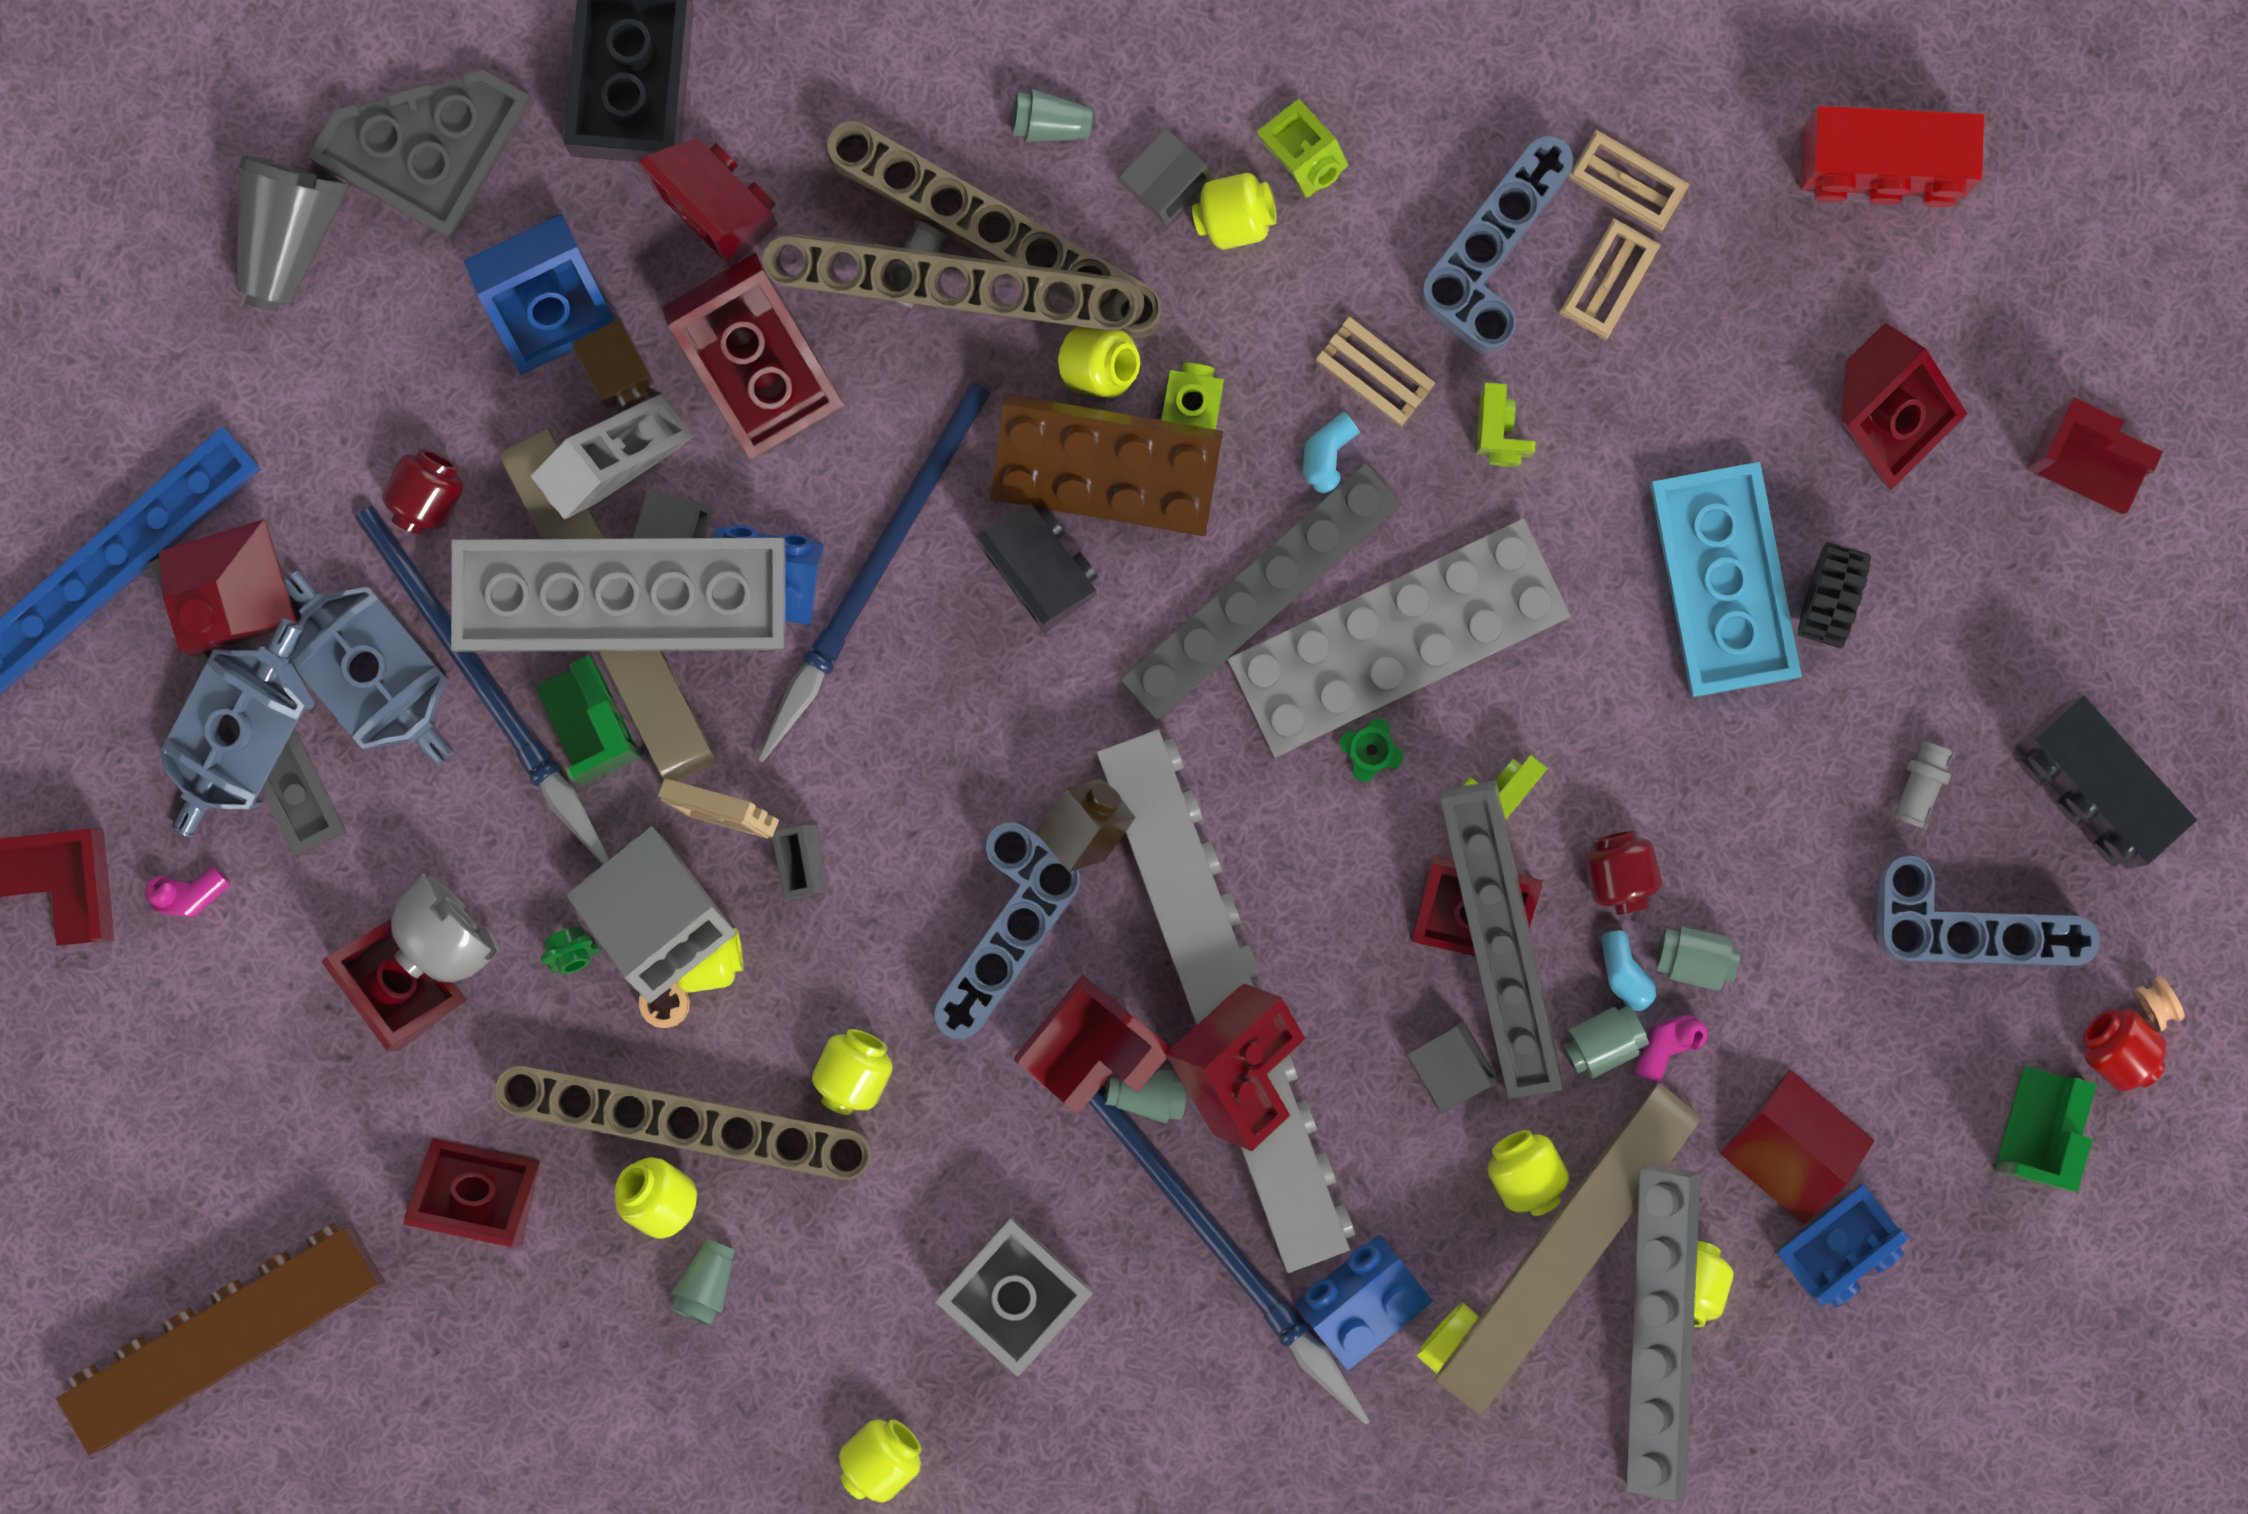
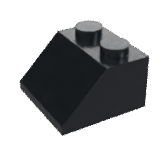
(1037, 565)

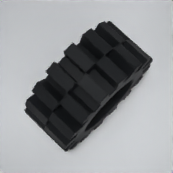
(1834, 595)

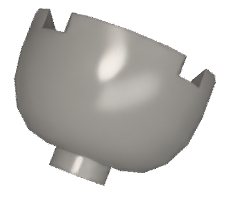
(438, 934)

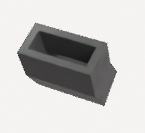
(1165, 177)
(671, 517)
(812, 862)
(1452, 1067)

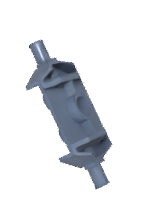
(403, 694)
(267, 703)

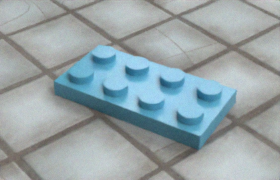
(1725, 579)

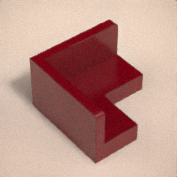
(2092, 456)
(75, 873)
(1086, 1043)
(1228, 1063)

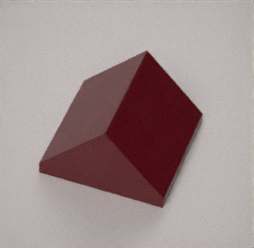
(1442, 912)
(385, 994)
(1798, 1148)
(473, 1193)

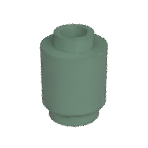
(1697, 958)
(1605, 1041)

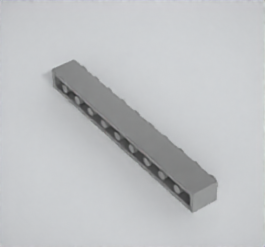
(1210, 968)

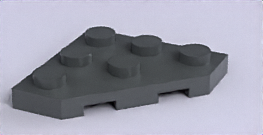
(425, 145)

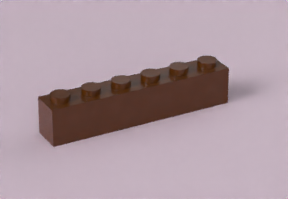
(219, 1339)

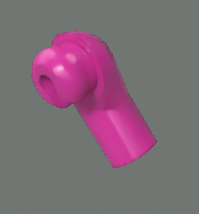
(185, 898)
(1668, 1039)

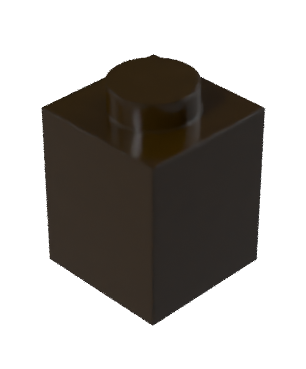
(614, 366)
(1085, 824)

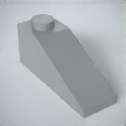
(610, 455)

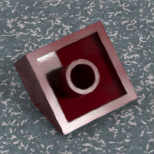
(1896, 403)
(224, 589)

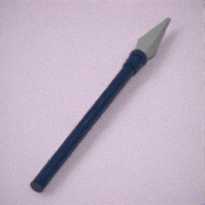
(829, 643)
(534, 758)
(1308, 1351)

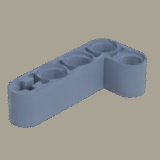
(1503, 236)
(1984, 927)
(998, 938)

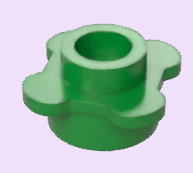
(1367, 765)
(568, 950)

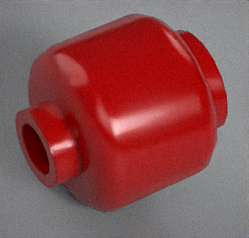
(2124, 1049)

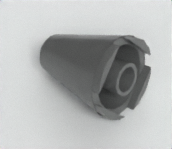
(280, 227)

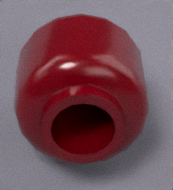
(423, 491)
(1622, 871)

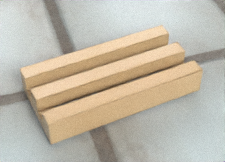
(1619, 200)
(1587, 319)
(1339, 344)
(718, 808)

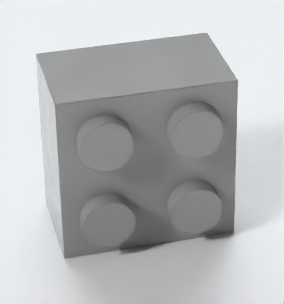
(1014, 1297)

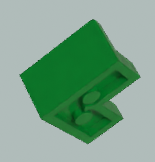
(587, 721)
(2046, 1130)

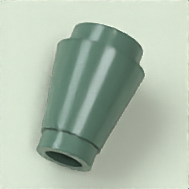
(1049, 118)
(1159, 1099)
(704, 1284)

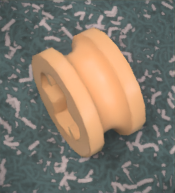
(2159, 1003)
(676, 1014)

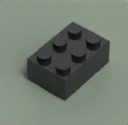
(628, 78)
(2104, 785)

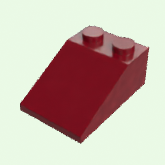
(710, 197)
(752, 356)

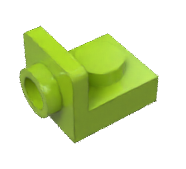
(1304, 148)
(1495, 418)
(1516, 782)

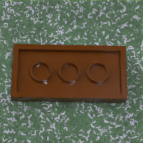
(1106, 464)

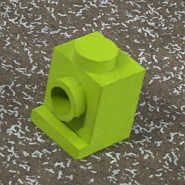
(1196, 379)

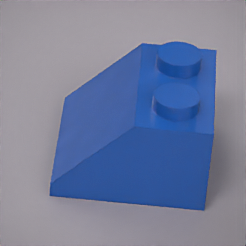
(539, 293)

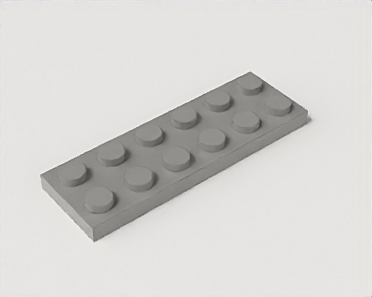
(618, 594)
(1398, 638)

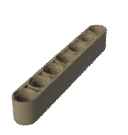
(976, 210)
(926, 285)
(640, 676)
(657, 1127)
(1565, 1251)

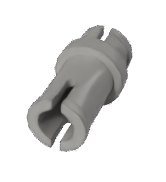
(921, 238)
(1924, 784)

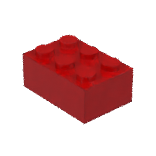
(1892, 154)

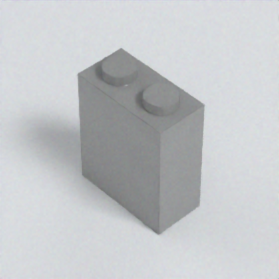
(650, 914)

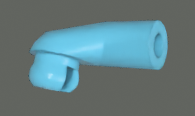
(1321, 453)
(1624, 974)

